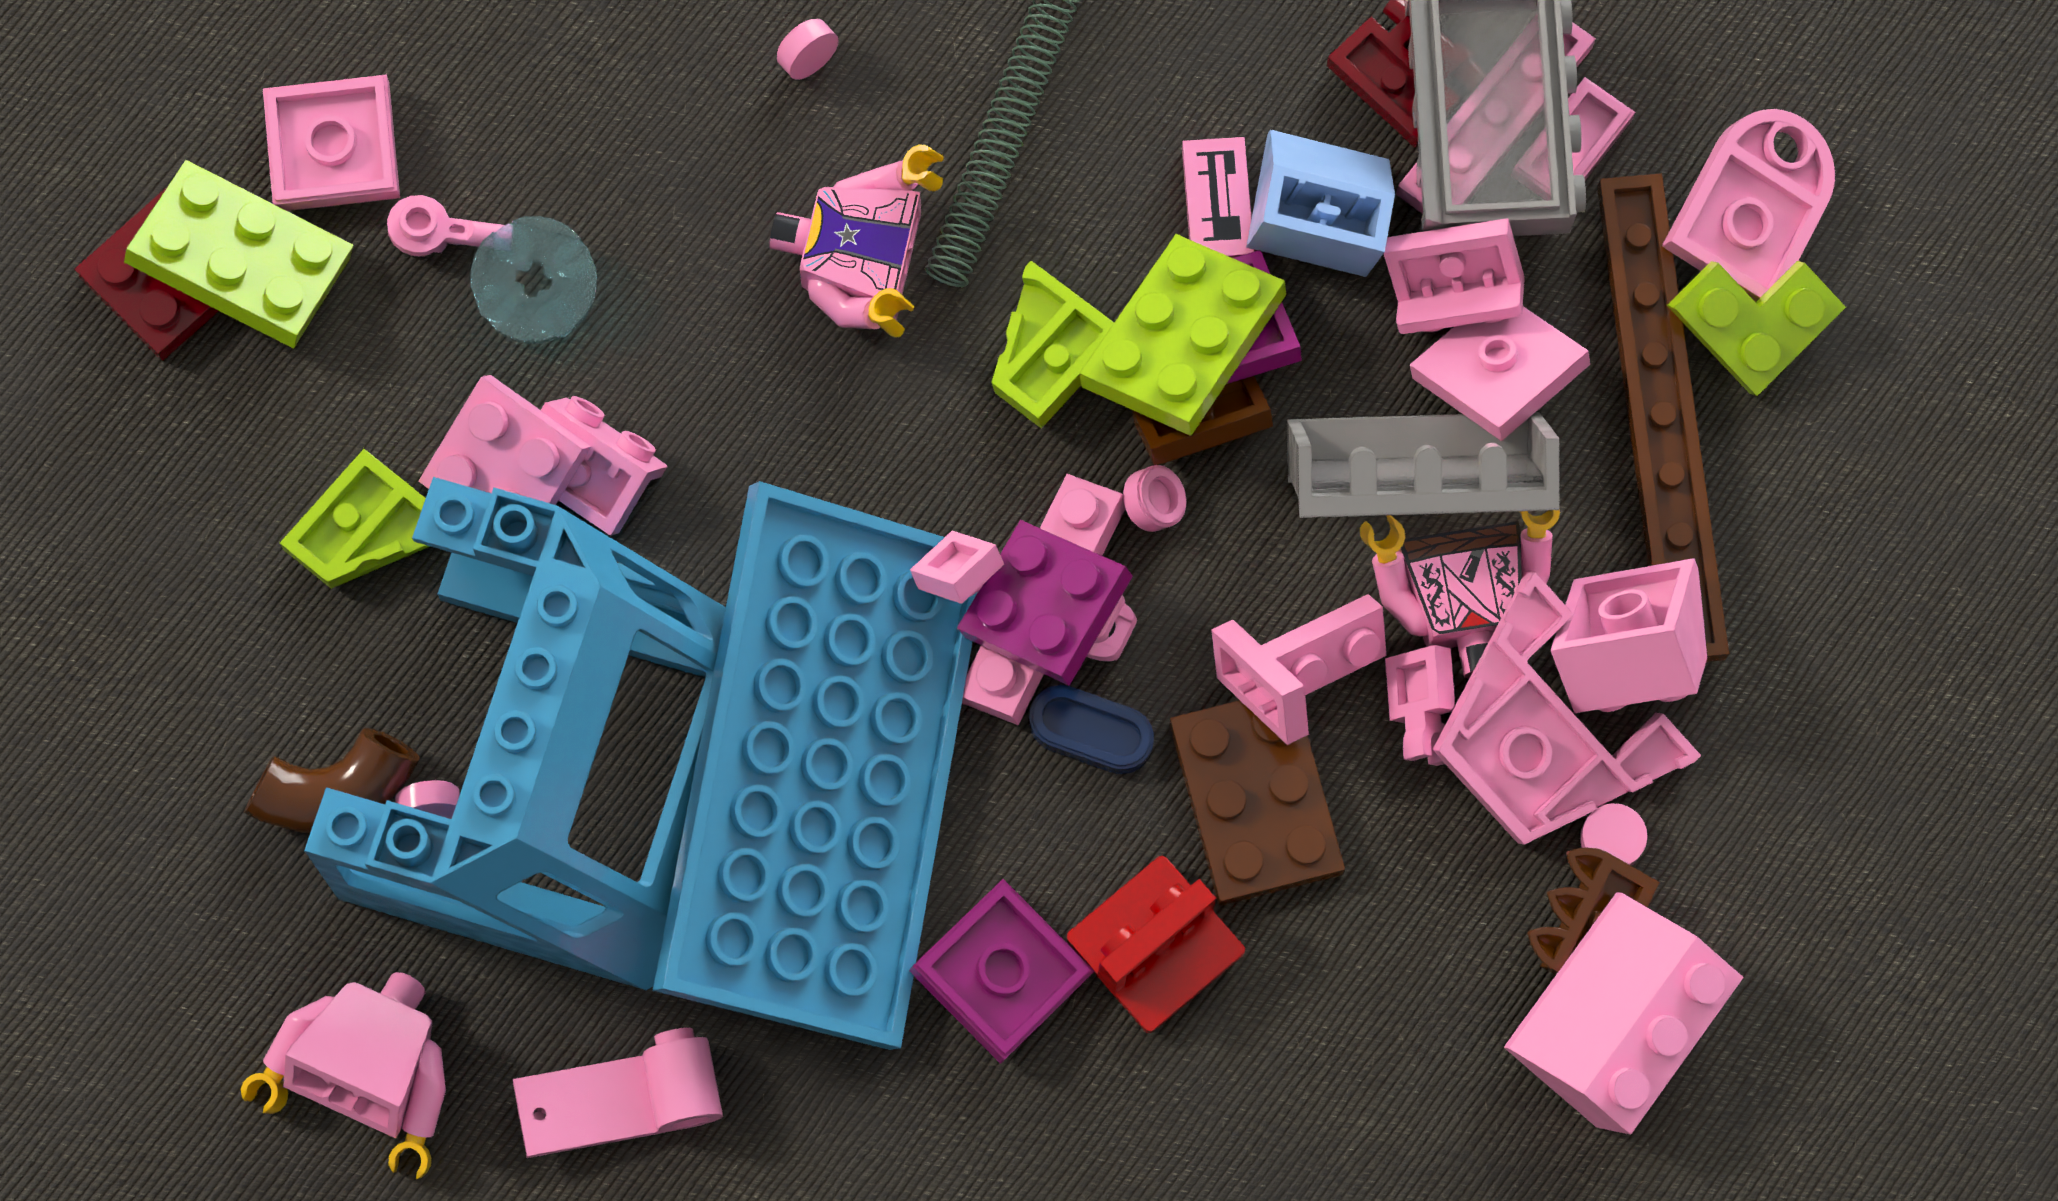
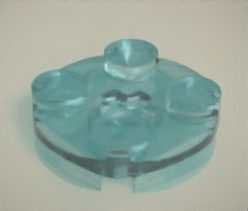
(514, 249)

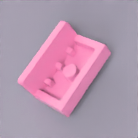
(1455, 276)

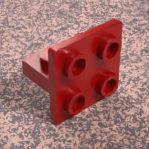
(1156, 943)

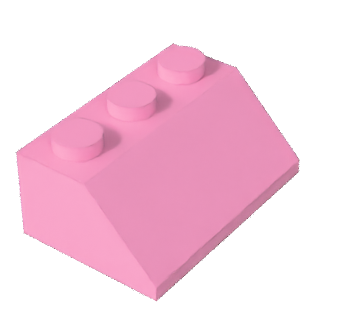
(1623, 1014)

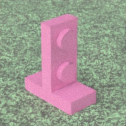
(1281, 672)

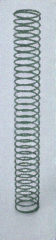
(993, 163)

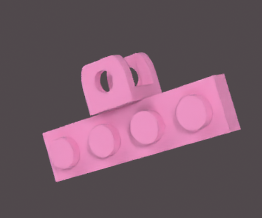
(1085, 517)

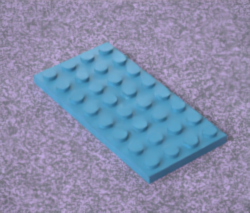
(818, 775)

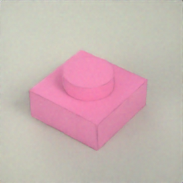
(957, 567)

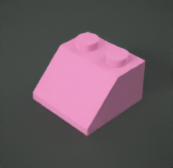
(1632, 637)

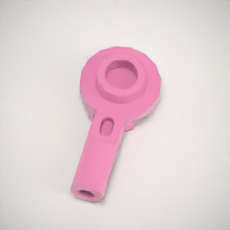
(422, 226)

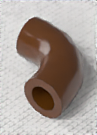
(370, 770)

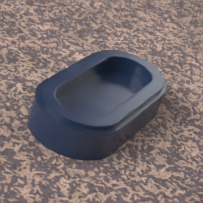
(1091, 729)

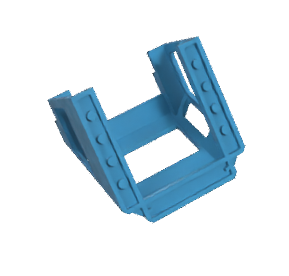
(536, 747)

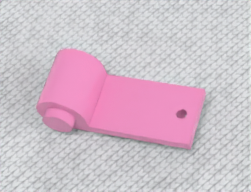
(622, 1098)

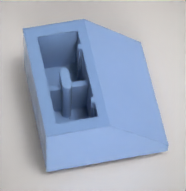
(1322, 204)

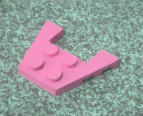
(1526, 748)

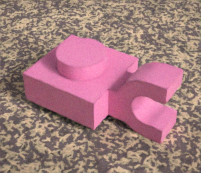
(1418, 695)

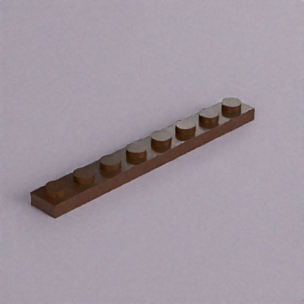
(1659, 388)

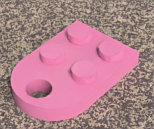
(1752, 205)

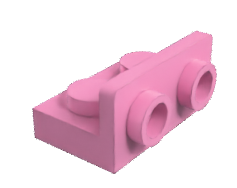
(612, 470)

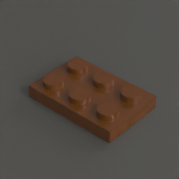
(1254, 803)

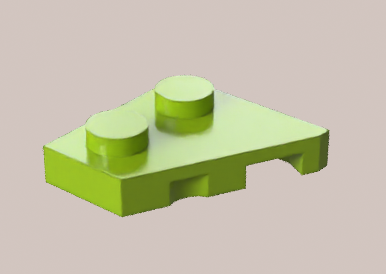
(1046, 346)

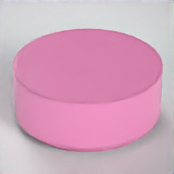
(807, 48)
(1154, 498)
(430, 796)
(1616, 831)

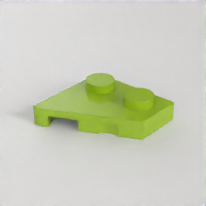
(357, 524)

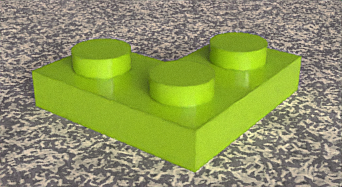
(1761, 336)

